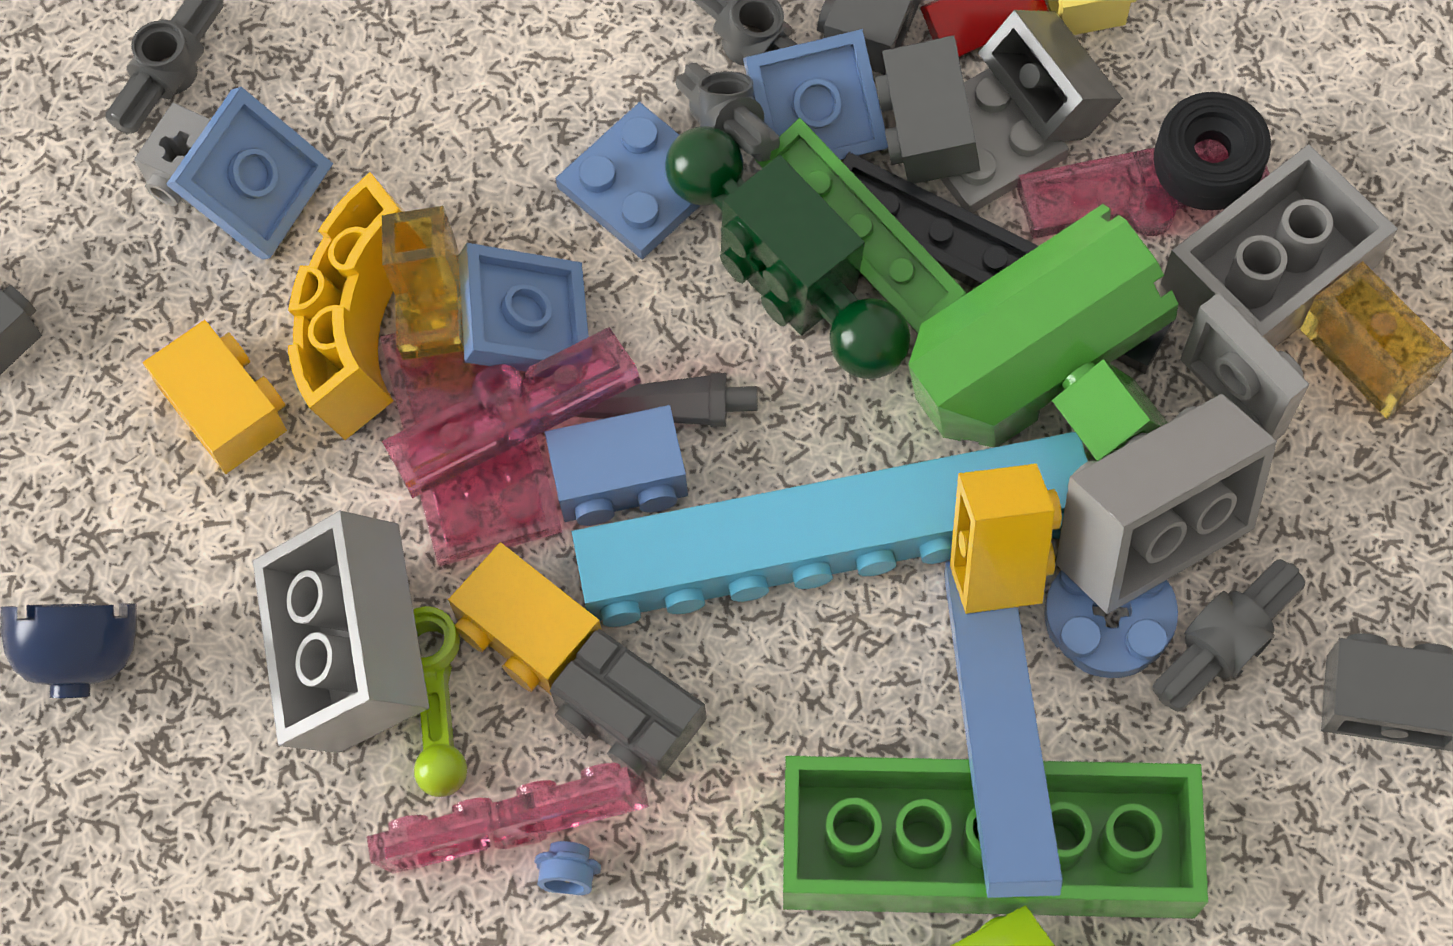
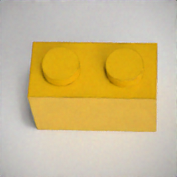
(216, 394)
(1003, 537)
(521, 618)

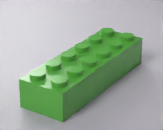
(909, 839)

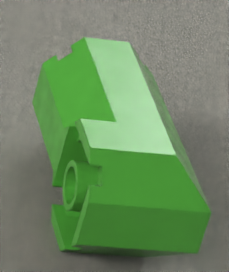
(1015, 338)

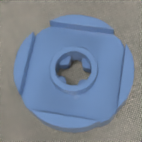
(1107, 650)

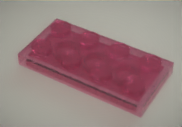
(490, 503)

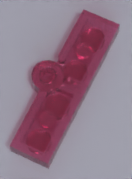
(1121, 182)
(510, 410)
(514, 822)

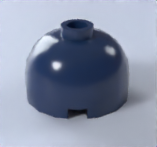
(69, 644)

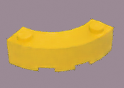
(340, 312)

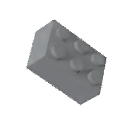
(1280, 245)
(1163, 502)
(339, 633)

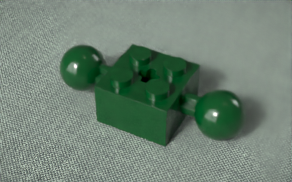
(789, 250)

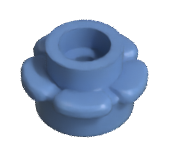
(566, 863)

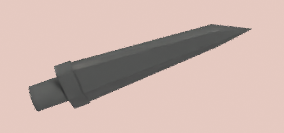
(692, 400)

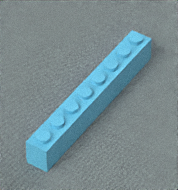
(794, 533)

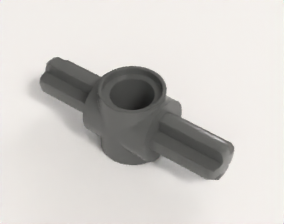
(739, 41)
(157, 78)
(728, 104)
(1228, 634)

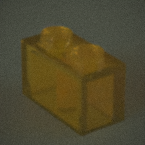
(1375, 339)

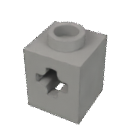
(167, 149)

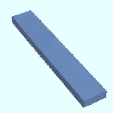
(1003, 752)

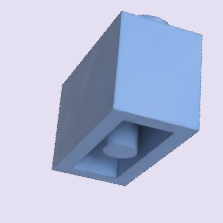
(617, 465)

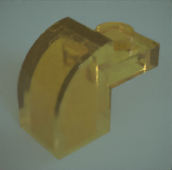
(424, 275)

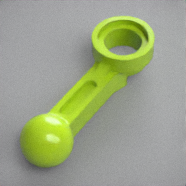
(440, 766)

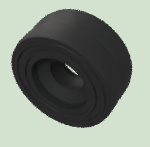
(1215, 118)

